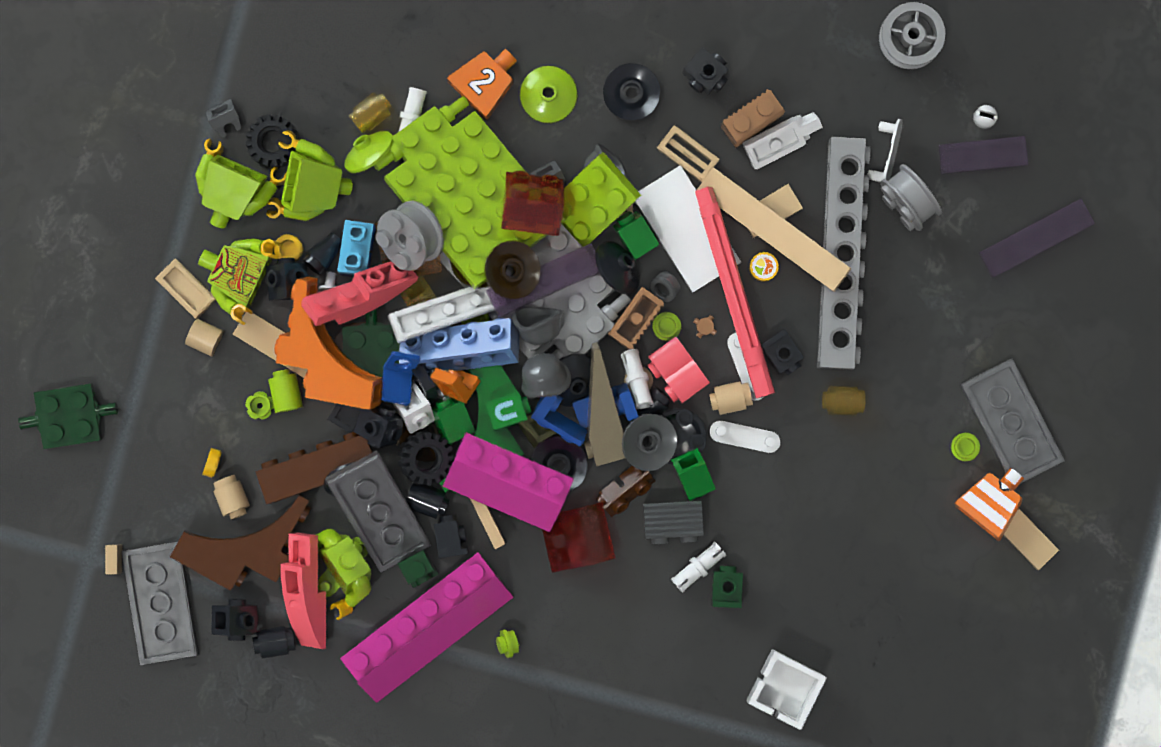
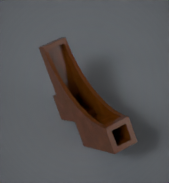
(225, 558)

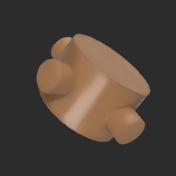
(705, 326)

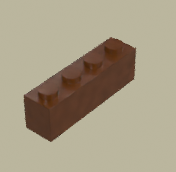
(309, 470)

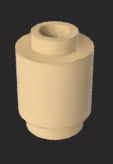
(731, 397)
(231, 497)

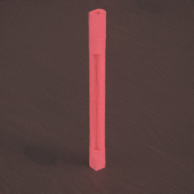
(734, 293)

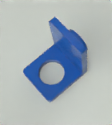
(398, 378)

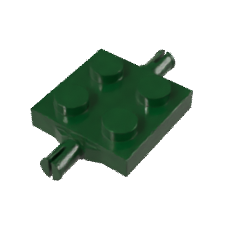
(370, 344)
(68, 416)

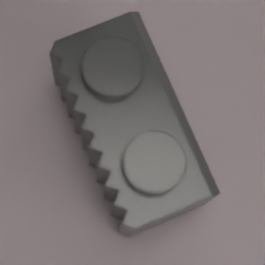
(673, 520)

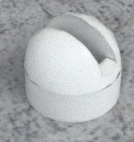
(985, 122)

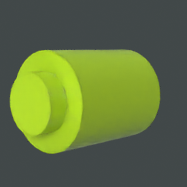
(285, 391)

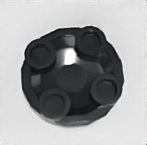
(689, 430)

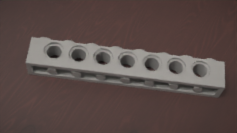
(841, 150)

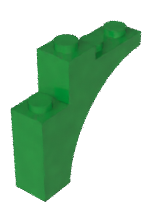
(493, 385)

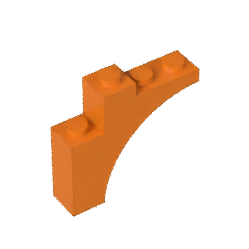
(330, 373)

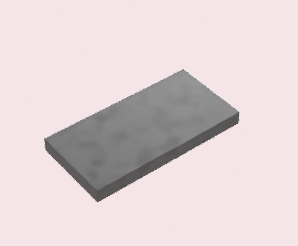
(1012, 421)
(378, 511)
(159, 604)

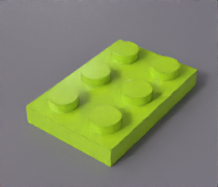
(596, 199)

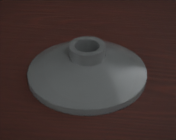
(659, 448)

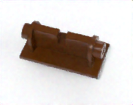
(617, 499)

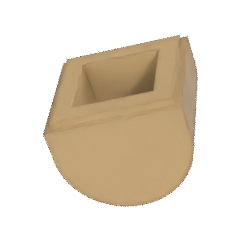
(204, 337)

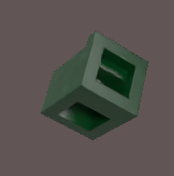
(418, 568)
(727, 599)

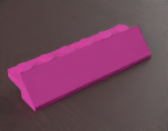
(426, 627)

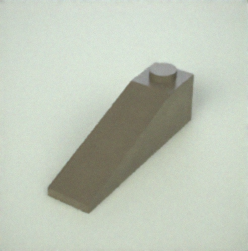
(603, 420)

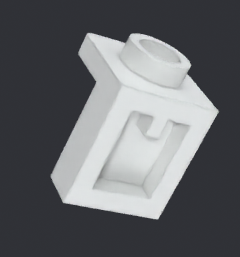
(418, 412)

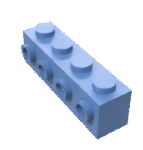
(466, 346)

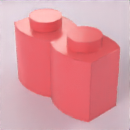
(677, 370)

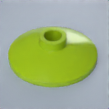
(548, 109)
(368, 151)

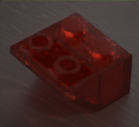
(532, 203)
(579, 538)

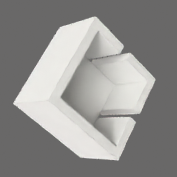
(787, 688)

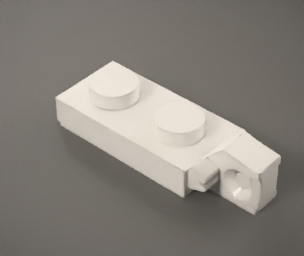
(781, 139)

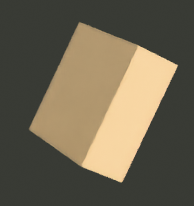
(113, 559)

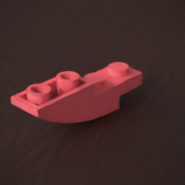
(365, 293)
(300, 591)

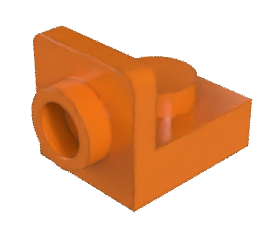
(455, 384)

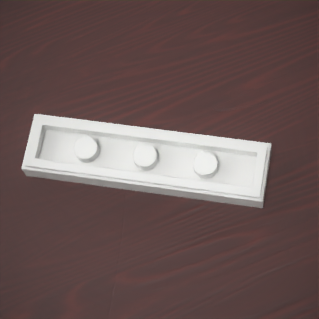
(439, 313)

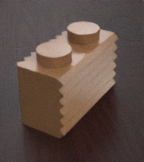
(752, 118)
(636, 319)

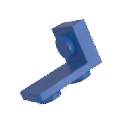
(622, 399)
(548, 417)

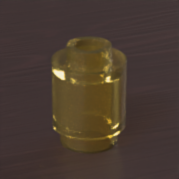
(370, 112)
(843, 400)

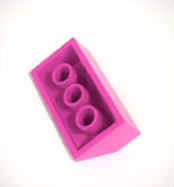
(508, 482)

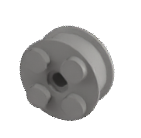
(902, 49)
(910, 198)
(410, 235)

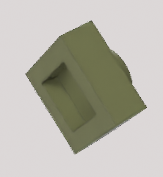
(534, 432)

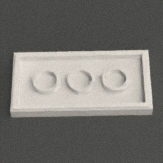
(676, 220)

